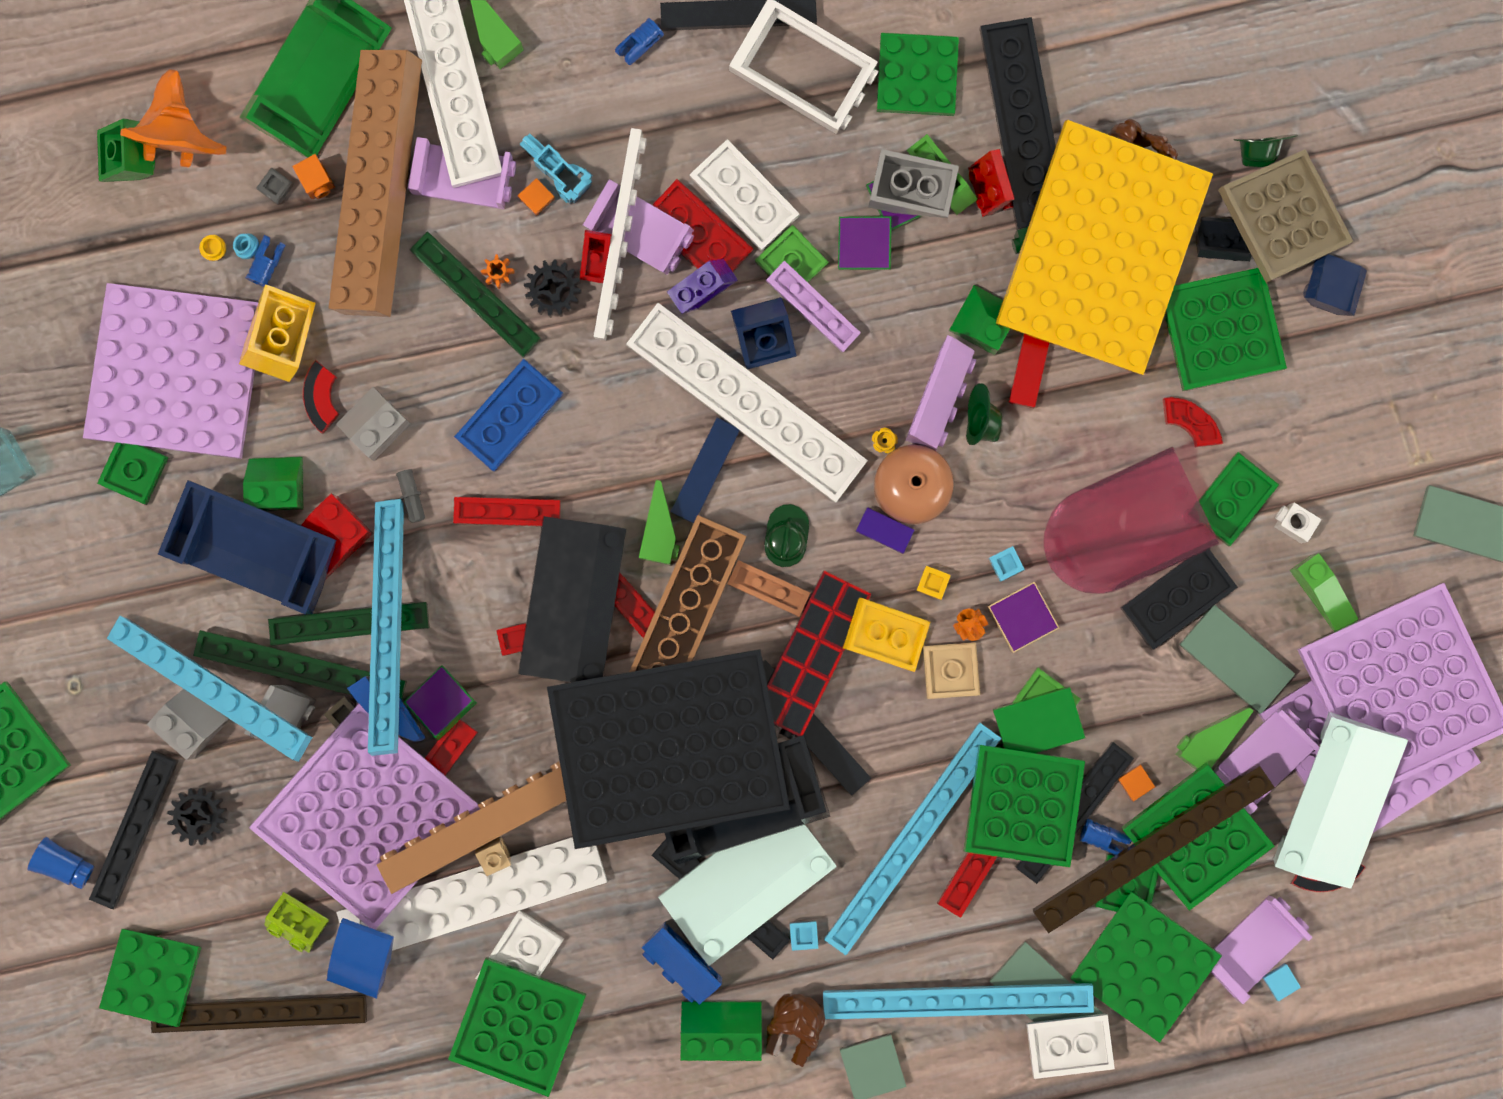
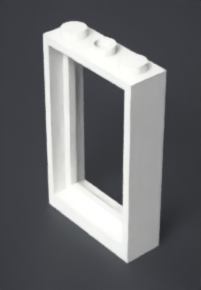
(756, 36)

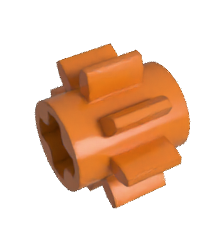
(497, 263)
(970, 624)

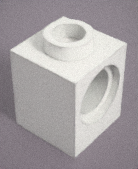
(1308, 522)

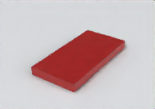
(712, 236)

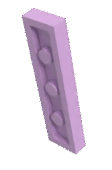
(813, 306)

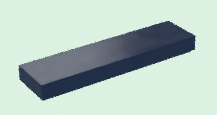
(705, 470)

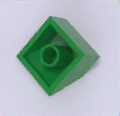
(119, 156)
(274, 483)

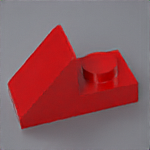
(594, 256)

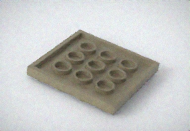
(1285, 215)

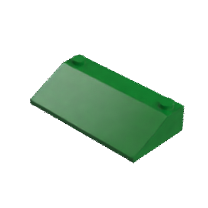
(314, 74)

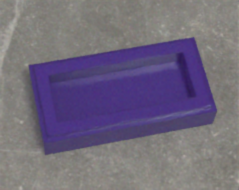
(885, 530)

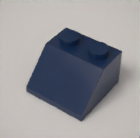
(764, 333)

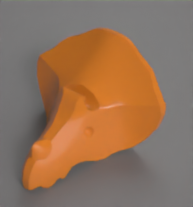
(170, 125)

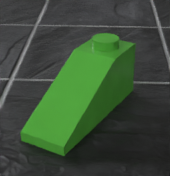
(496, 38)
(962, 194)
(659, 536)
(1324, 591)
(1212, 740)

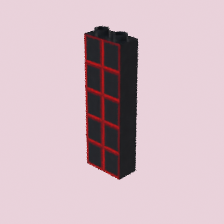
(812, 653)

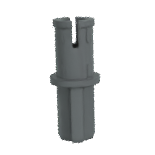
(410, 496)

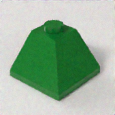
(978, 321)

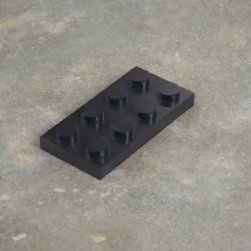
(1178, 598)

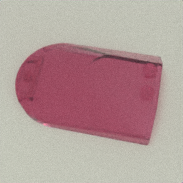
(1127, 527)

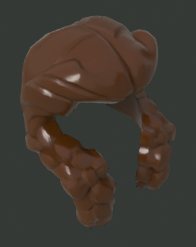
(1132, 133)
(799, 1017)

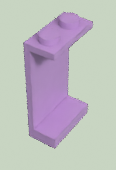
(431, 179)
(653, 234)
(1275, 745)
(1257, 946)

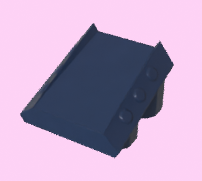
(1335, 285)

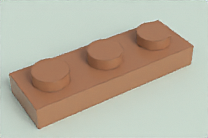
(768, 588)

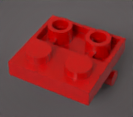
(991, 183)

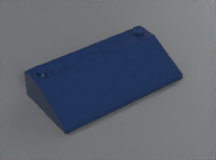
(248, 547)

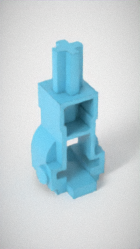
(552, 164)

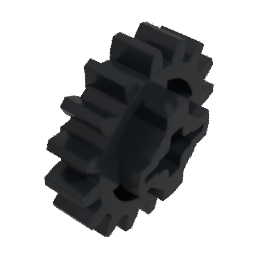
(542, 291)
(195, 827)

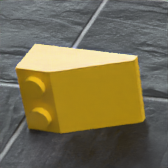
(277, 333)

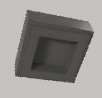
(275, 186)

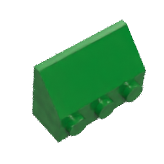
(721, 1031)

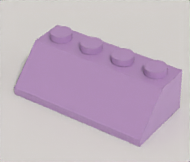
(941, 393)

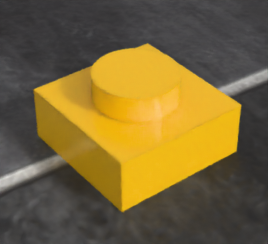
(933, 582)

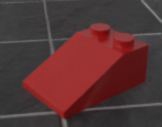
(340, 523)

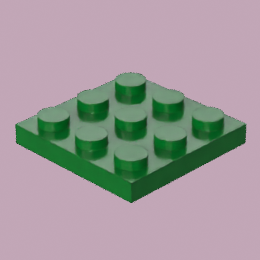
(917, 74)
(150, 977)

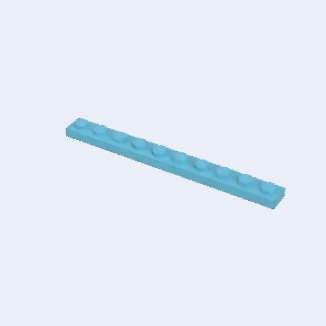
(386, 628)
(210, 688)
(909, 842)
(958, 1001)

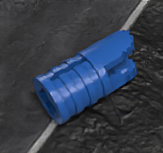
(639, 41)
(263, 267)
(1101, 837)

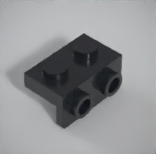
(1220, 240)

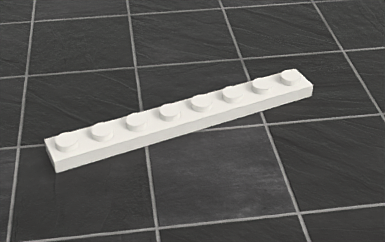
(622, 223)

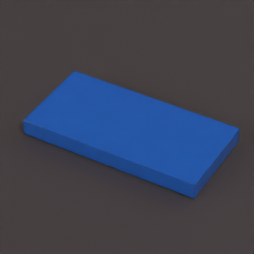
(508, 415)

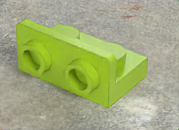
(295, 923)

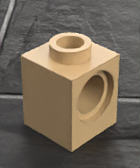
(493, 856)

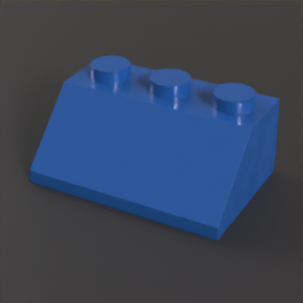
(681, 964)

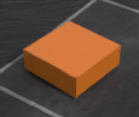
(536, 196)
(1136, 782)

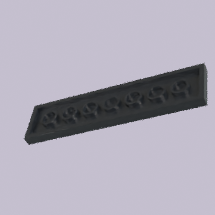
(1019, 110)

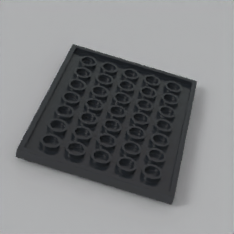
(667, 748)

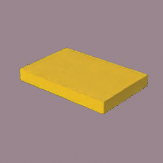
(886, 634)

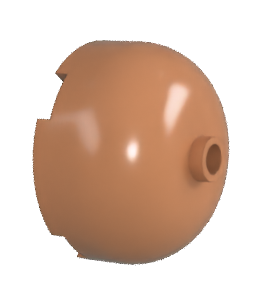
(900, 497)

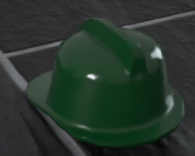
(1261, 151)
(983, 417)
(786, 535)

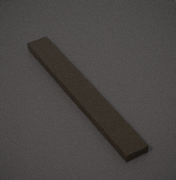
(269, 1014)

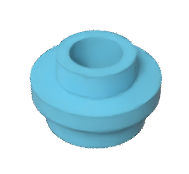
(245, 245)

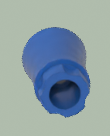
(60, 864)

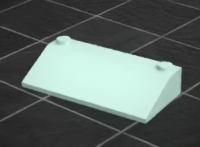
(1340, 801)
(744, 888)

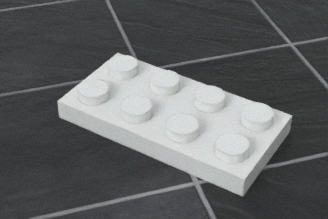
(744, 195)

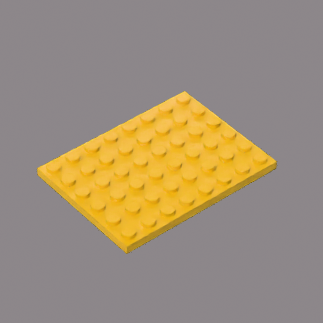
(1104, 247)

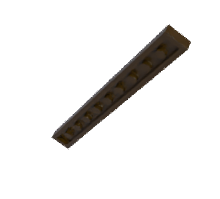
(1153, 848)

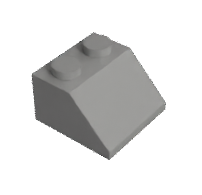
(373, 424)
(187, 724)

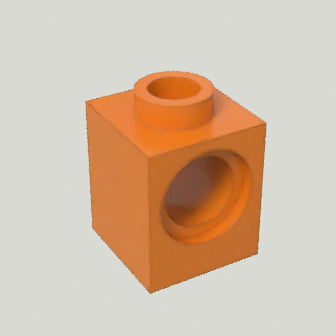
(314, 177)

